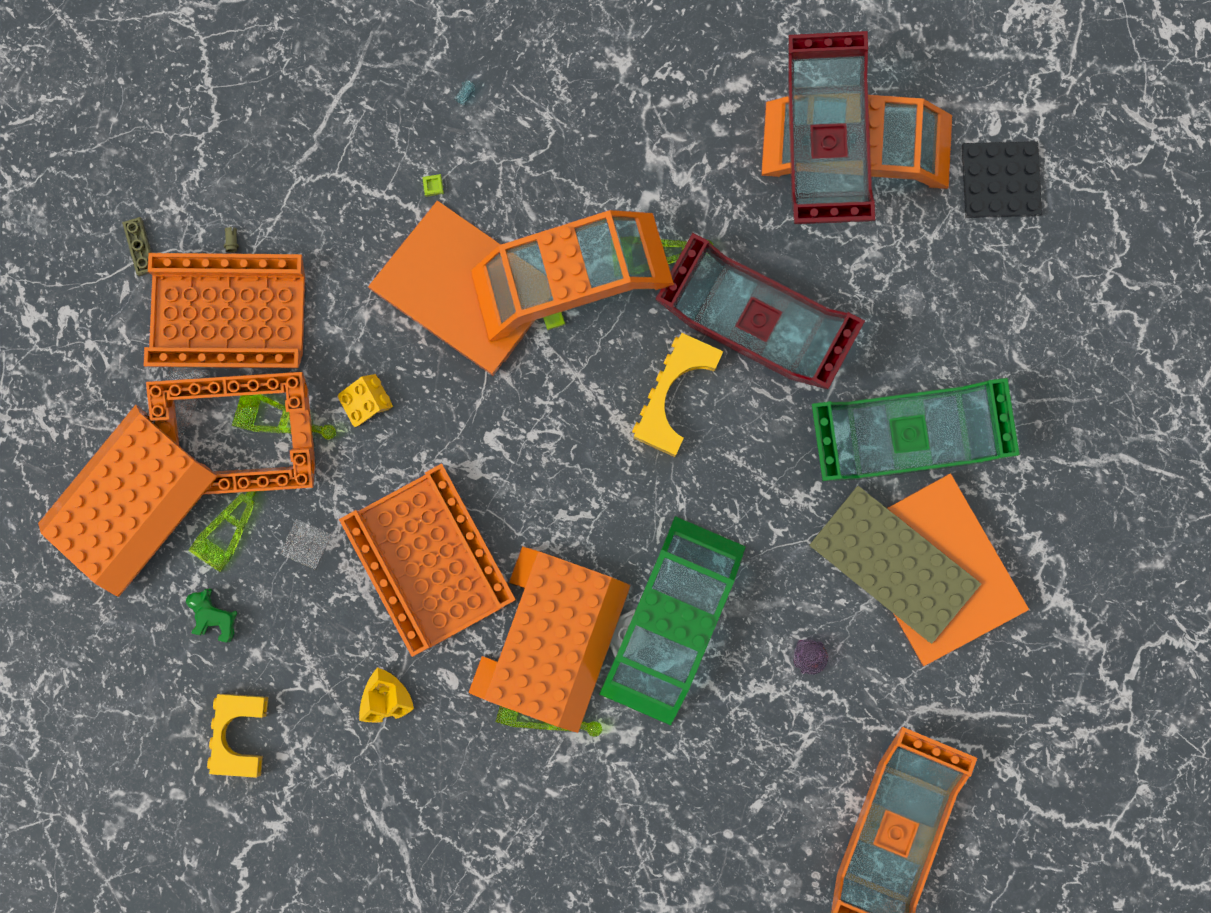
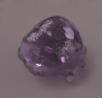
(810, 656)

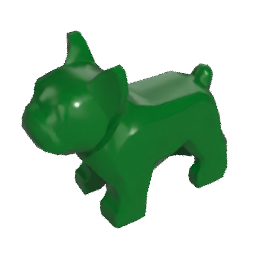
(209, 615)

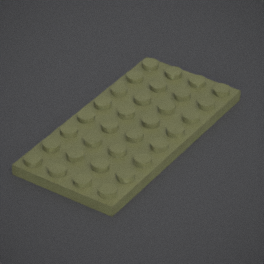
(895, 564)

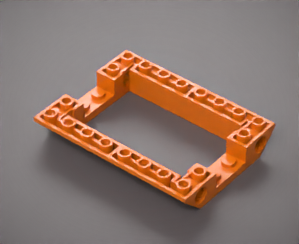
(300, 475)

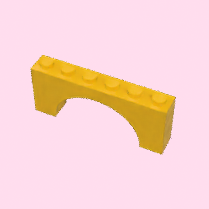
(687, 356)

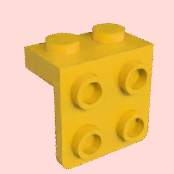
(364, 399)

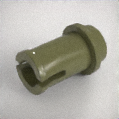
(231, 240)

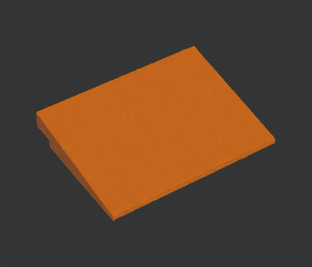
(435, 286)
(949, 524)

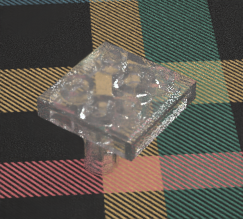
(306, 544)

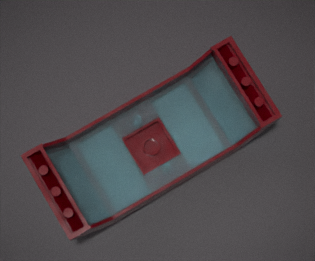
(829, 128)
(758, 315)

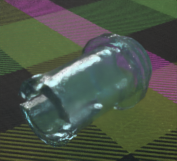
(464, 92)

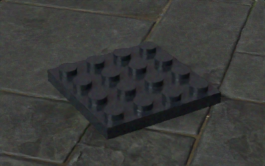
(1001, 179)

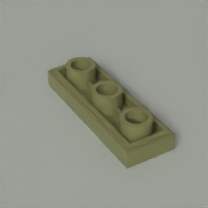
(137, 235)

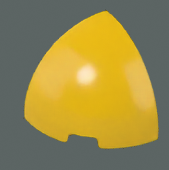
(384, 698)

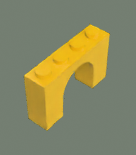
(223, 759)

